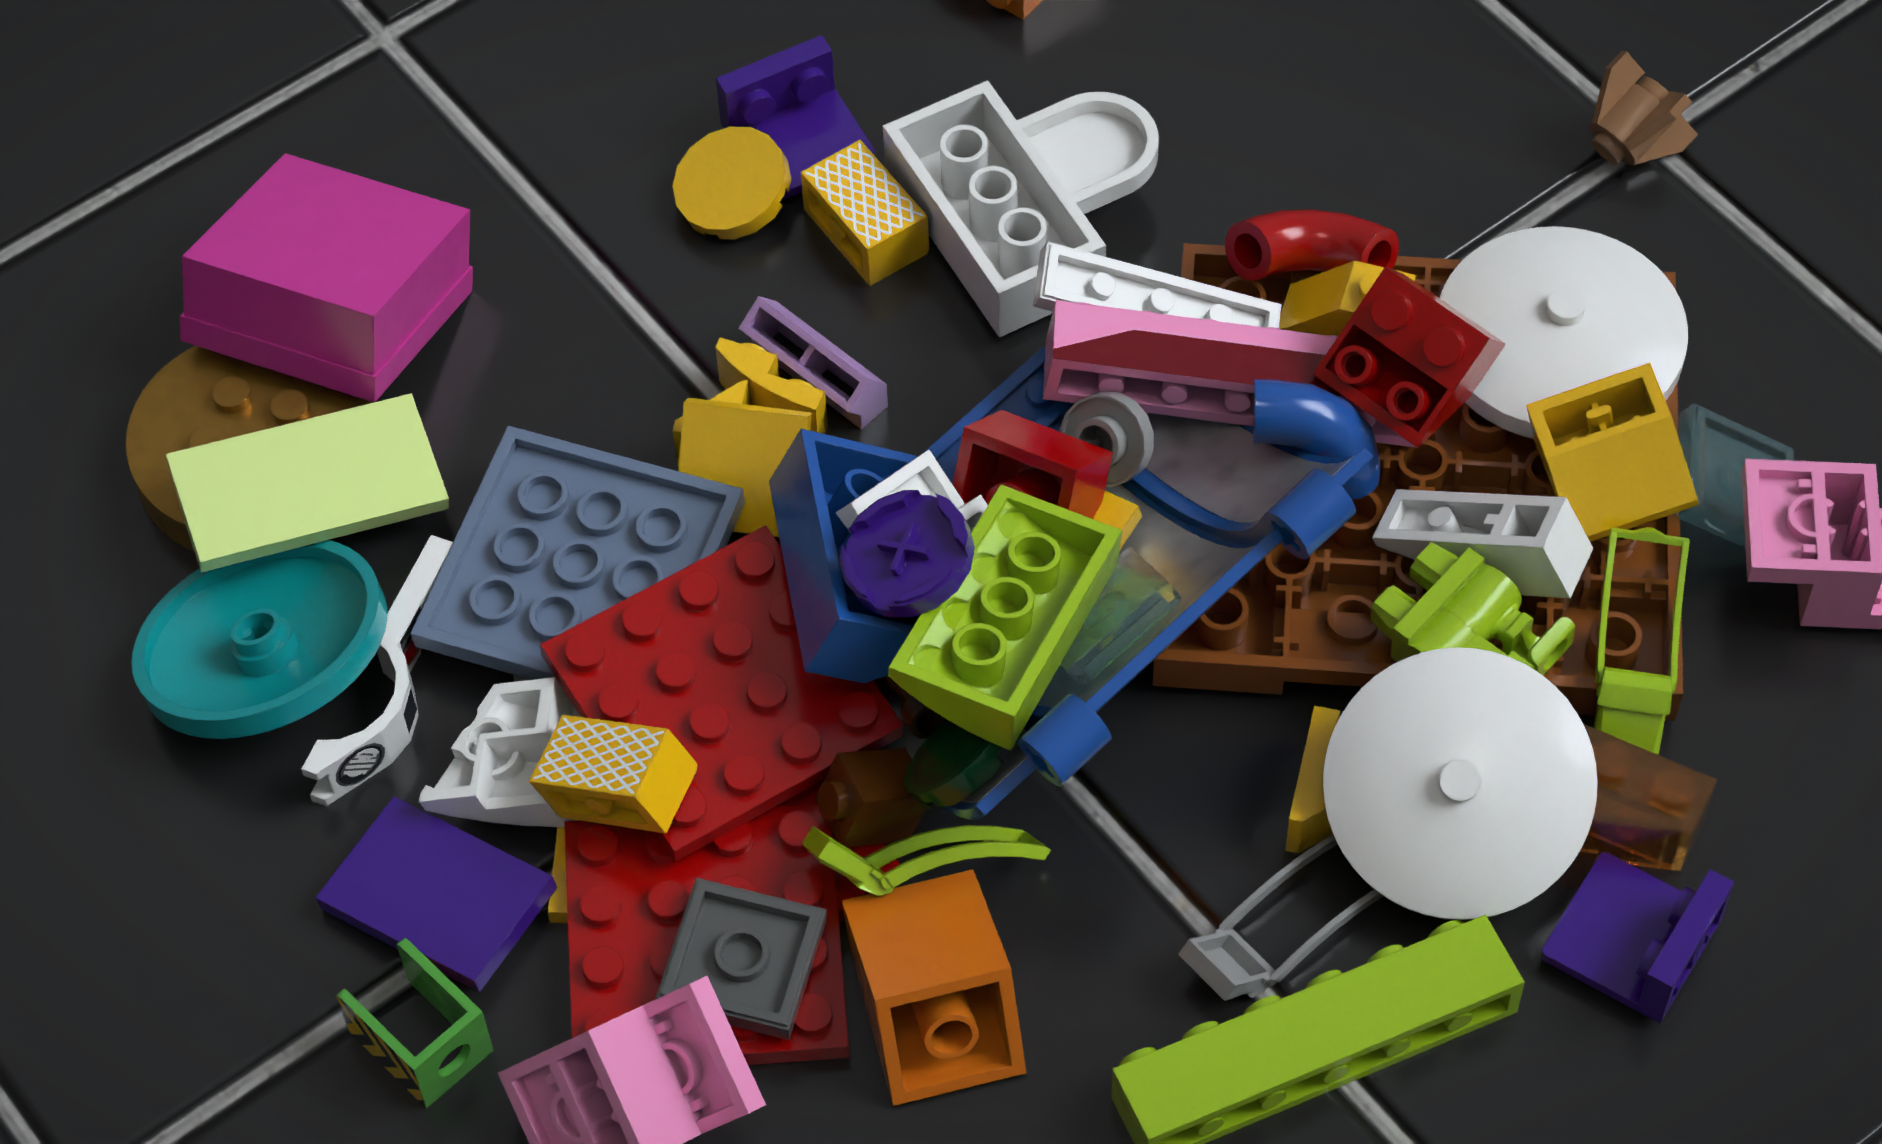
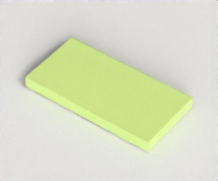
(306, 482)

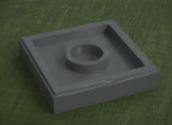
(751, 950)

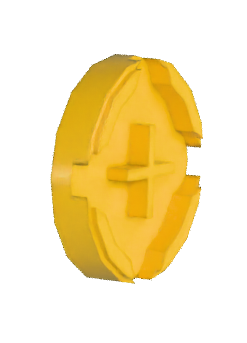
(731, 182)

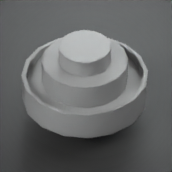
(1116, 425)

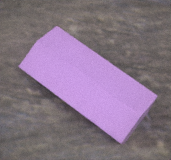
(870, 394)

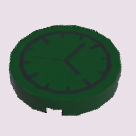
(951, 766)

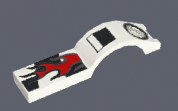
(355, 758)

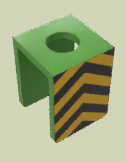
(422, 1073)

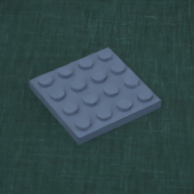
(559, 541)

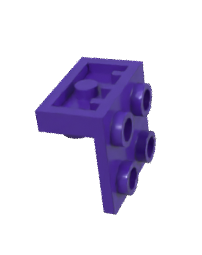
(793, 103)
(1636, 933)

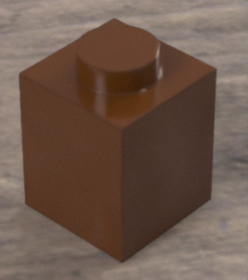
(868, 799)

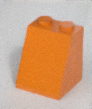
(935, 987)

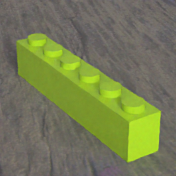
(1318, 1036)

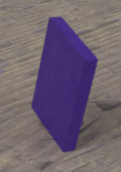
(439, 890)

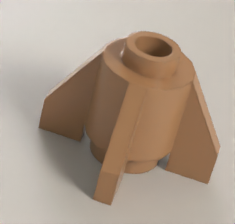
(1639, 118)

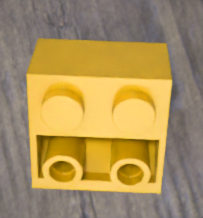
(1613, 451)

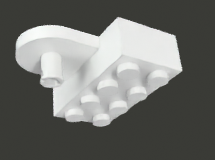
(1011, 184)

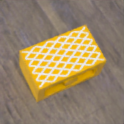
(865, 212)
(614, 773)

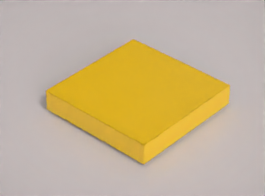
(740, 449)

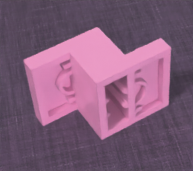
(1817, 531)
(639, 1077)

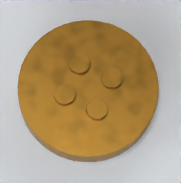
(204, 401)

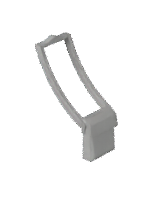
(1233, 965)

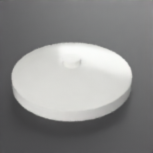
(1569, 315)
(1460, 783)

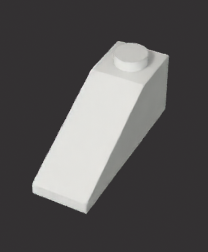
(1523, 536)

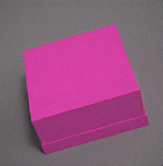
(327, 277)

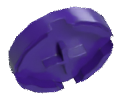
(907, 554)

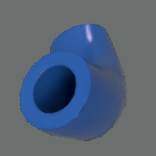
(1315, 423)

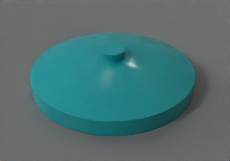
(259, 641)

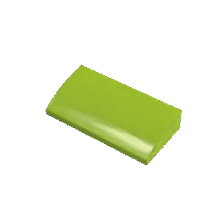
(1012, 620)

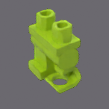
(1465, 609)

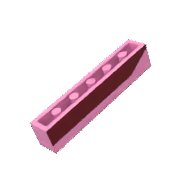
(1179, 362)

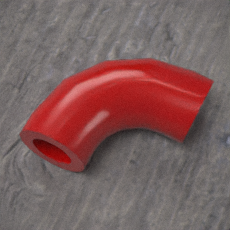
(1306, 242)

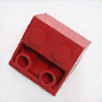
(1408, 357)

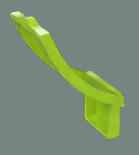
(1629, 701)
(868, 876)

